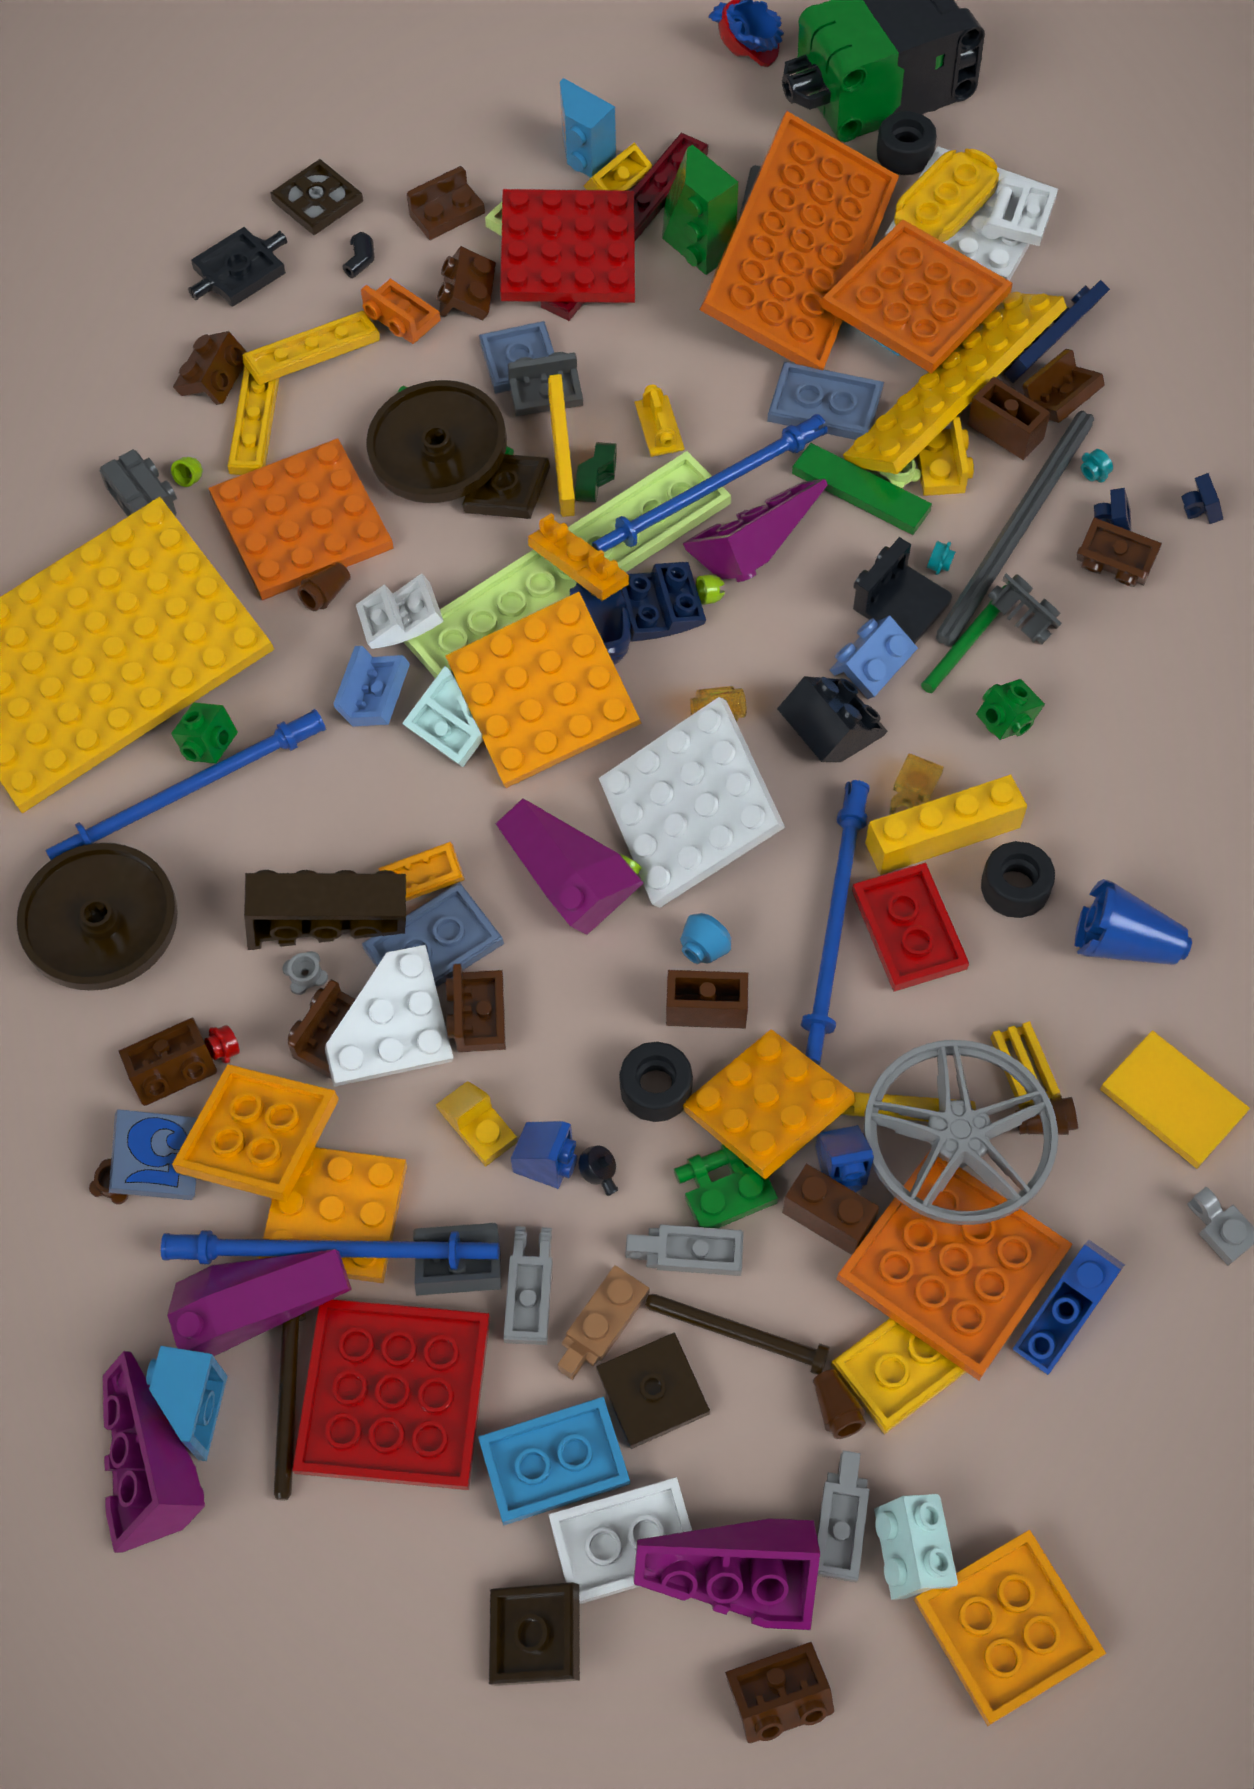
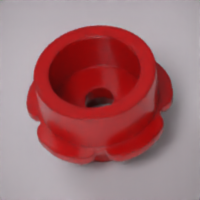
(222, 1043)

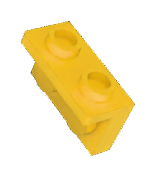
(945, 462)

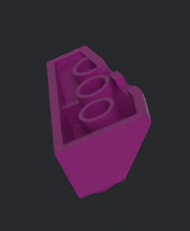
(250, 1297)

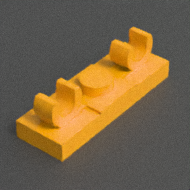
(577, 558)

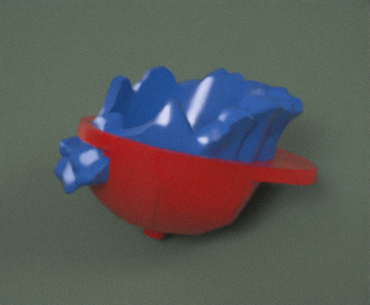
(749, 29)

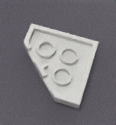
(392, 1023)

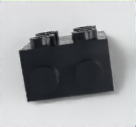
(899, 592)

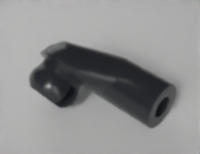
(363, 254)

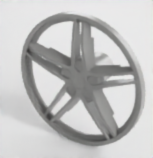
(961, 1133)

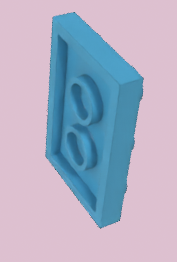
(553, 1460)

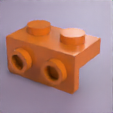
(399, 310)

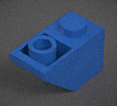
(545, 1152)
(845, 1156)

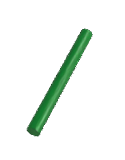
(960, 648)

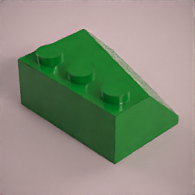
(700, 210)

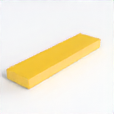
(311, 347)
(252, 425)
(561, 445)

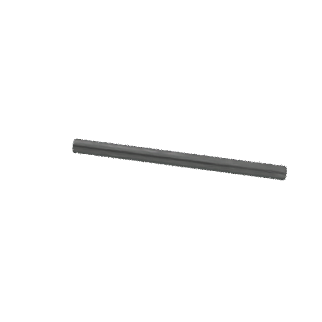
(1014, 529)

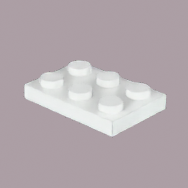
(601, 1536)

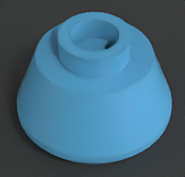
(704, 939)

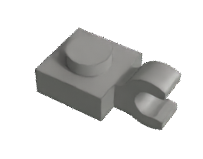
(1226, 1230)

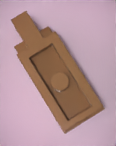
(602, 1321)

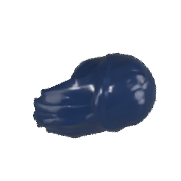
(610, 620)

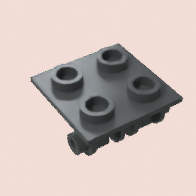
(1044, 611)

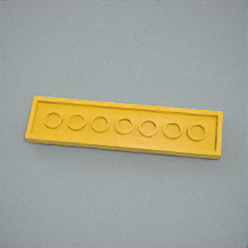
(947, 391)

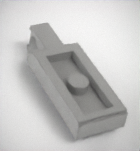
(689, 1249)
(843, 1520)

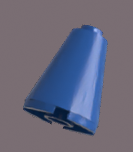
(1129, 929)

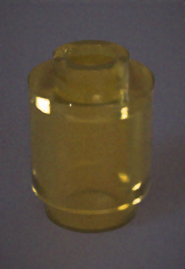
(734, 698)

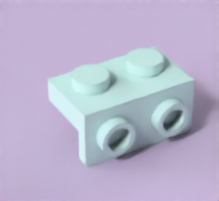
(915, 1545)

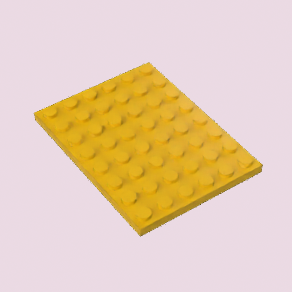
(112, 649)

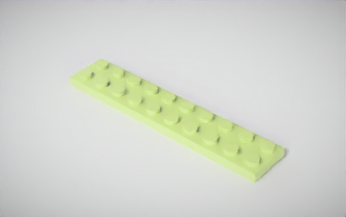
(537, 583)

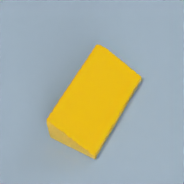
(621, 172)

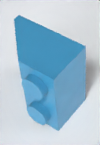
(586, 129)
(189, 1394)

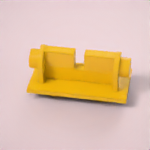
(658, 422)

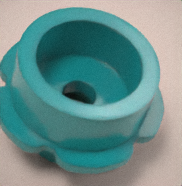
(1096, 465)
(941, 557)

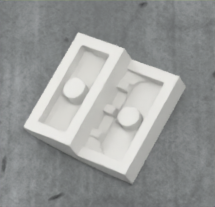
(400, 615)

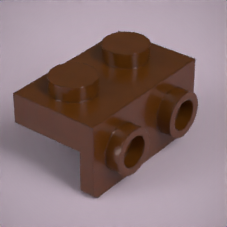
(466, 283)
(211, 367)
(1062, 386)
(1118, 552)
(478, 1010)
(309, 1036)

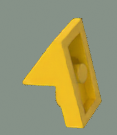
(477, 1123)

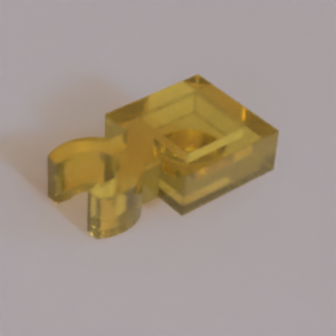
(915, 782)

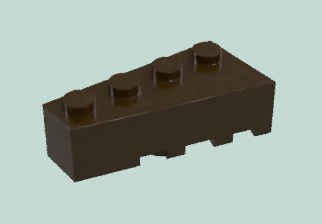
(322, 905)

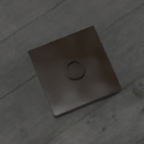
(511, 489)
(652, 1390)
(534, 1634)

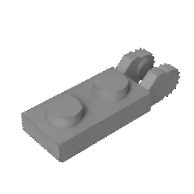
(528, 1291)

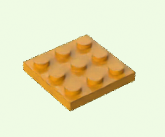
(768, 1103)
(256, 1132)
(342, 1199)
(1009, 1627)

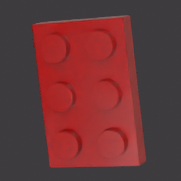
(910, 927)

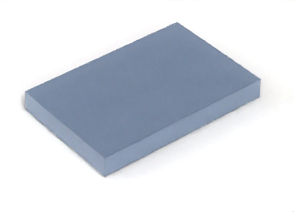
(842, 400)
(451, 930)

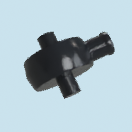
(598, 1167)

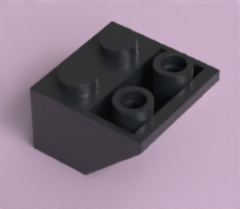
(831, 718)

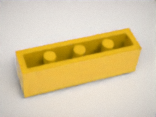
(945, 824)

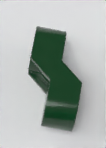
(596, 472)

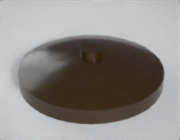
(436, 441)
(97, 916)

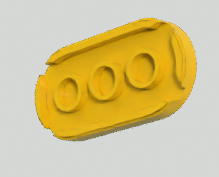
(949, 193)

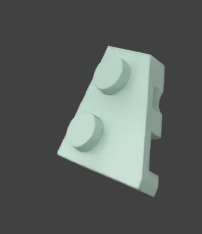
(445, 719)

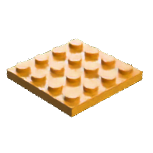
(543, 689)

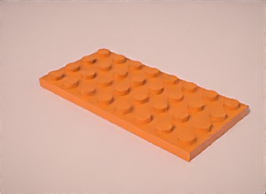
(796, 239)

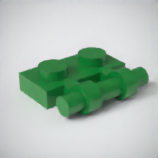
(727, 1198)

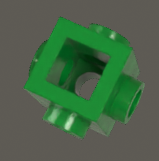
(1009, 709)
(204, 732)

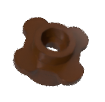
(100, 1185)

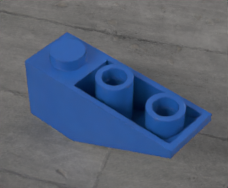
(1068, 1306)

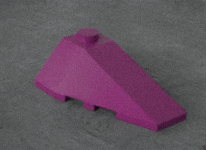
(755, 537)
(571, 868)
(151, 1470)
(746, 1568)

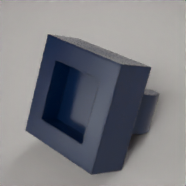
(1203, 500)
(1117, 512)

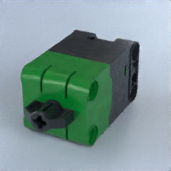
(882, 59)

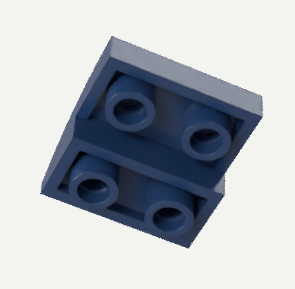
(663, 602)

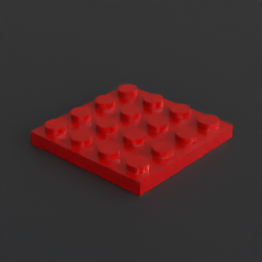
(567, 246)
(393, 1394)

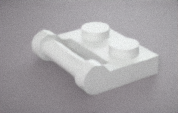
(1030, 215)

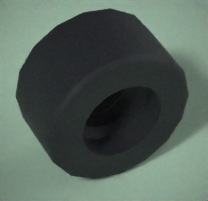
(906, 142)
(1021, 858)
(654, 1057)

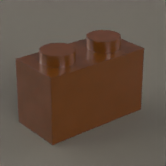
(1008, 418)
(707, 999)
(830, 1209)

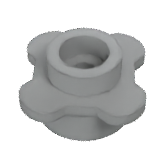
(299, 963)

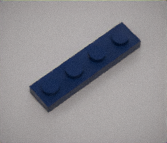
(1083, 301)

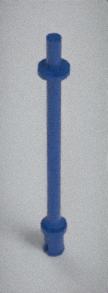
(792, 439)
(285, 737)
(851, 819)
(208, 1247)

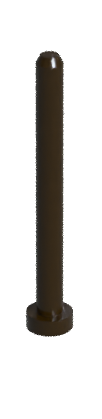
(740, 1332)
(286, 1408)

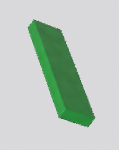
(862, 488)

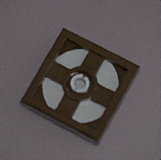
(316, 197)

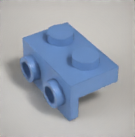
(874, 655)
(370, 688)

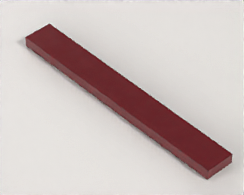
(648, 202)

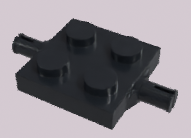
(238, 266)

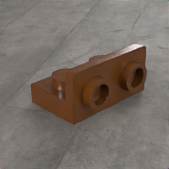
(444, 203)
(167, 1061)
(780, 1693)

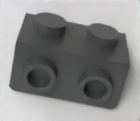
(530, 382)
(435, 1275)

